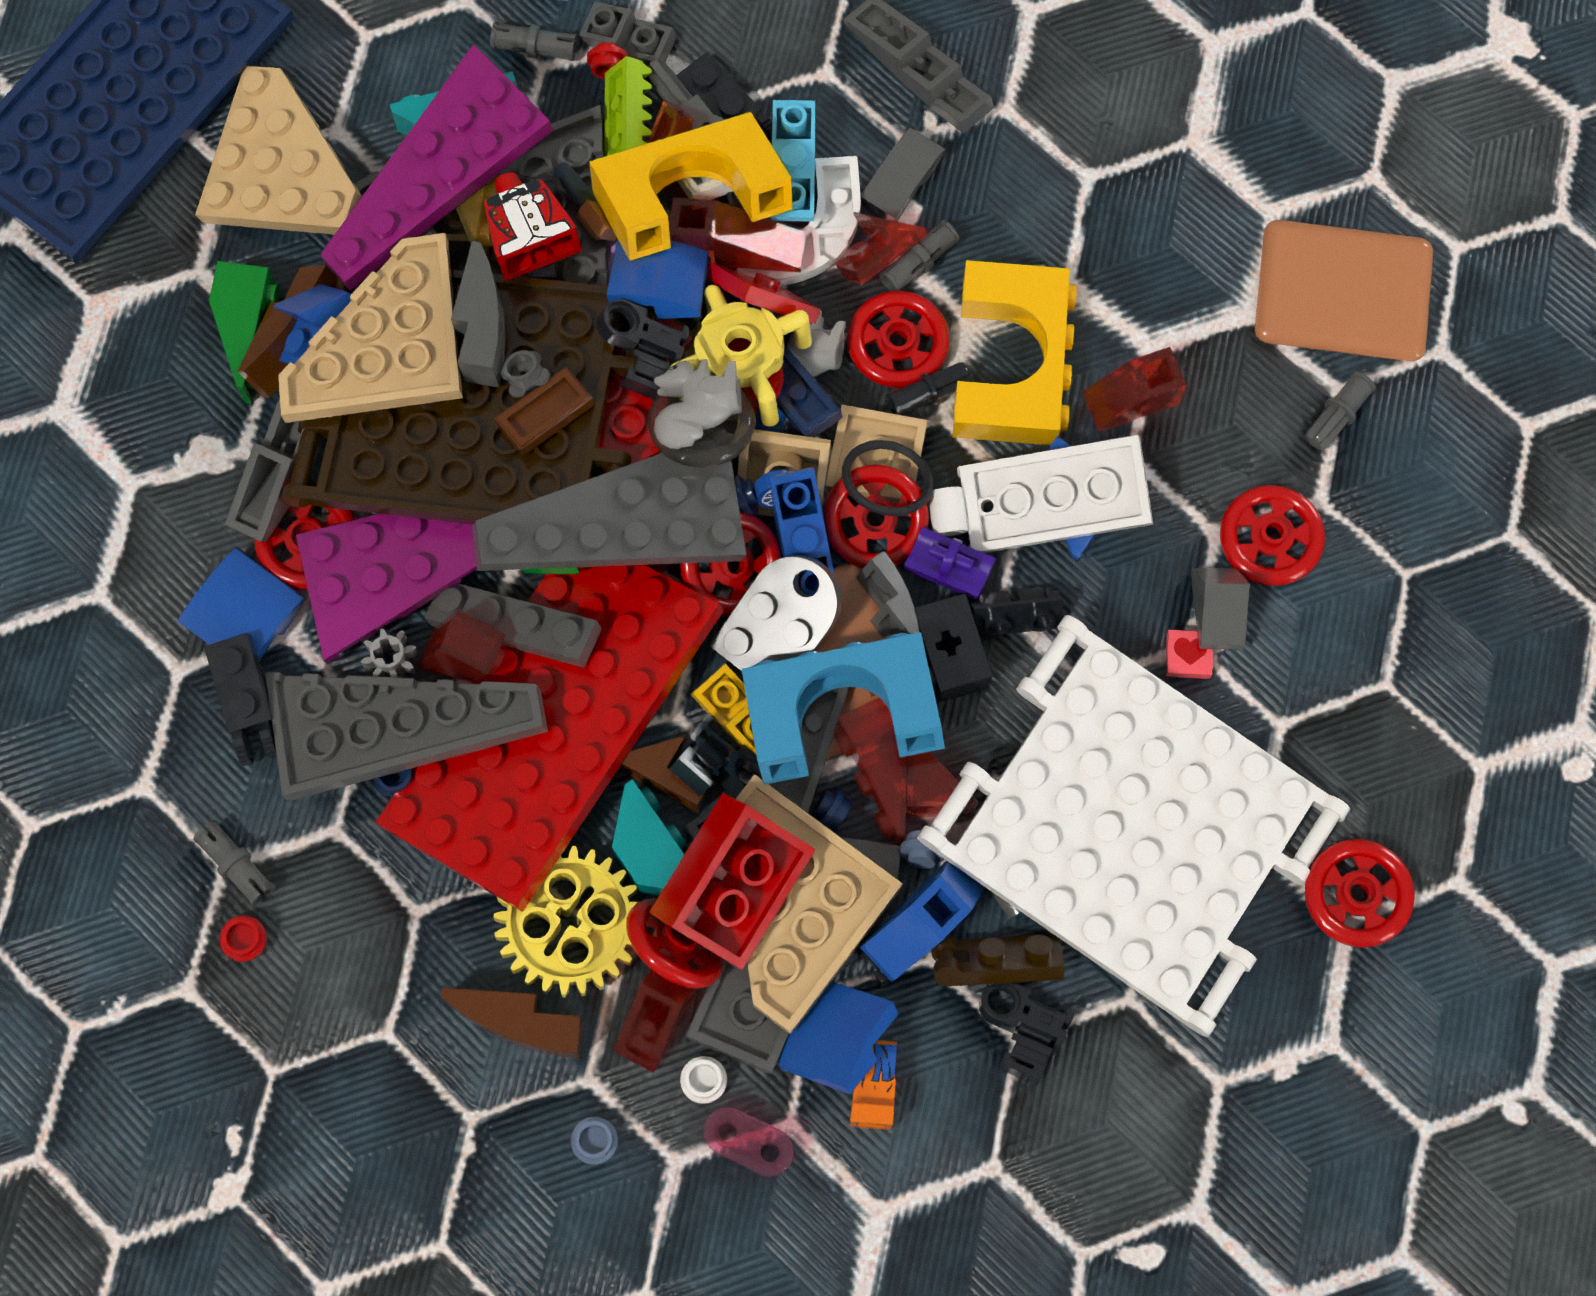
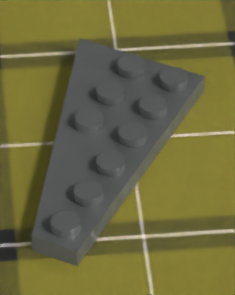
(576, 143)
(623, 517)
(375, 726)

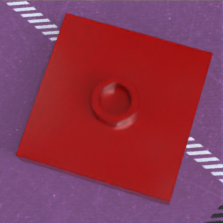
(760, 291)

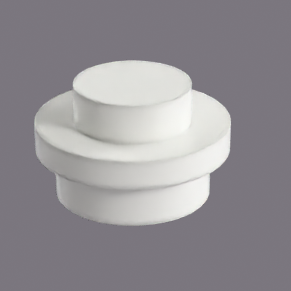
(703, 1080)

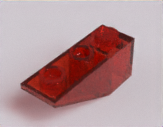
(733, 238)
(871, 741)

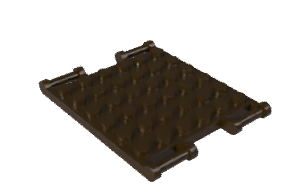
(450, 454)

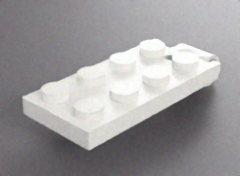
(1046, 496)

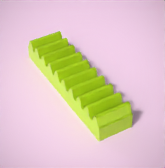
(625, 106)

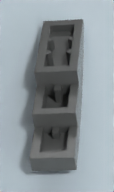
(918, 64)

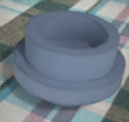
(917, 853)
(594, 1140)

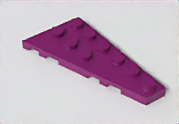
(453, 150)
(379, 571)

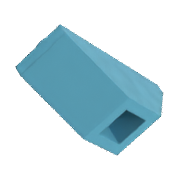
(795, 145)

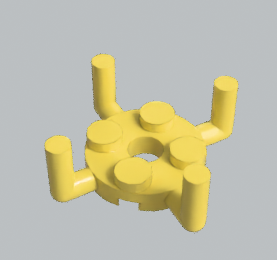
(761, 358)

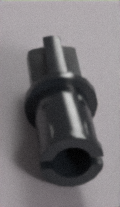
(927, 389)

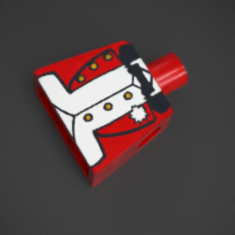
(528, 226)

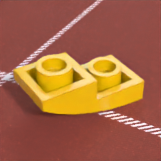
(726, 700)

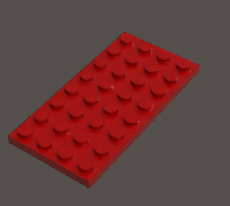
(517, 805)

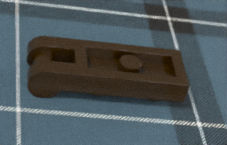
(998, 960)

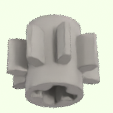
(378, 651)

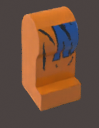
(875, 1093)

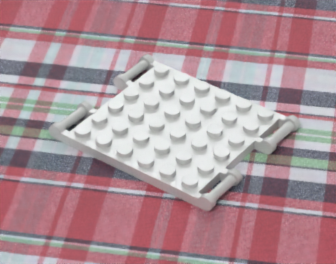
(1134, 826)

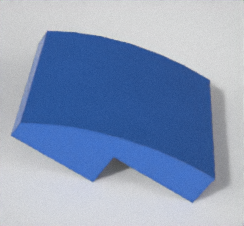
(667, 280)
(242, 600)
(837, 1037)

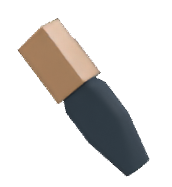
(590, 213)

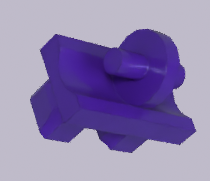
(949, 563)

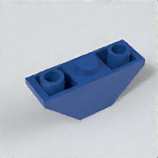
(800, 521)
(923, 920)

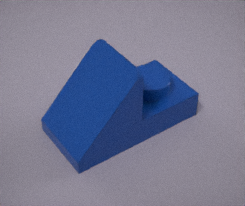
(311, 311)

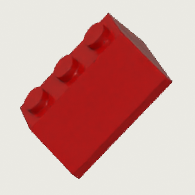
(732, 880)

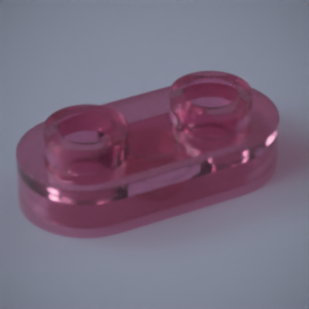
(749, 1141)

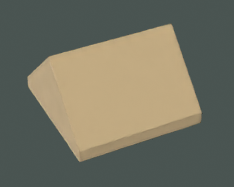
(782, 451)

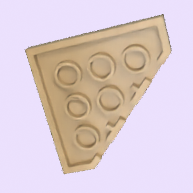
(275, 163)
(386, 345)
(820, 918)

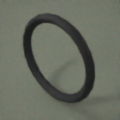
(883, 510)

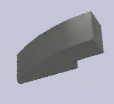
(479, 321)
(269, 468)

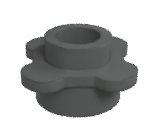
(524, 372)

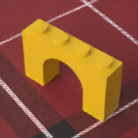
(724, 151)
(1038, 302)

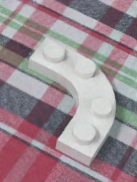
(833, 222)

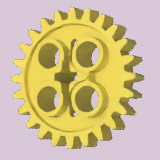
(604, 942)

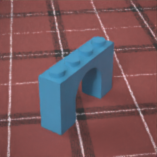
(784, 690)

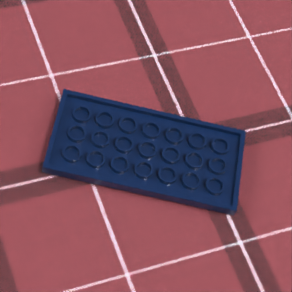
(117, 106)

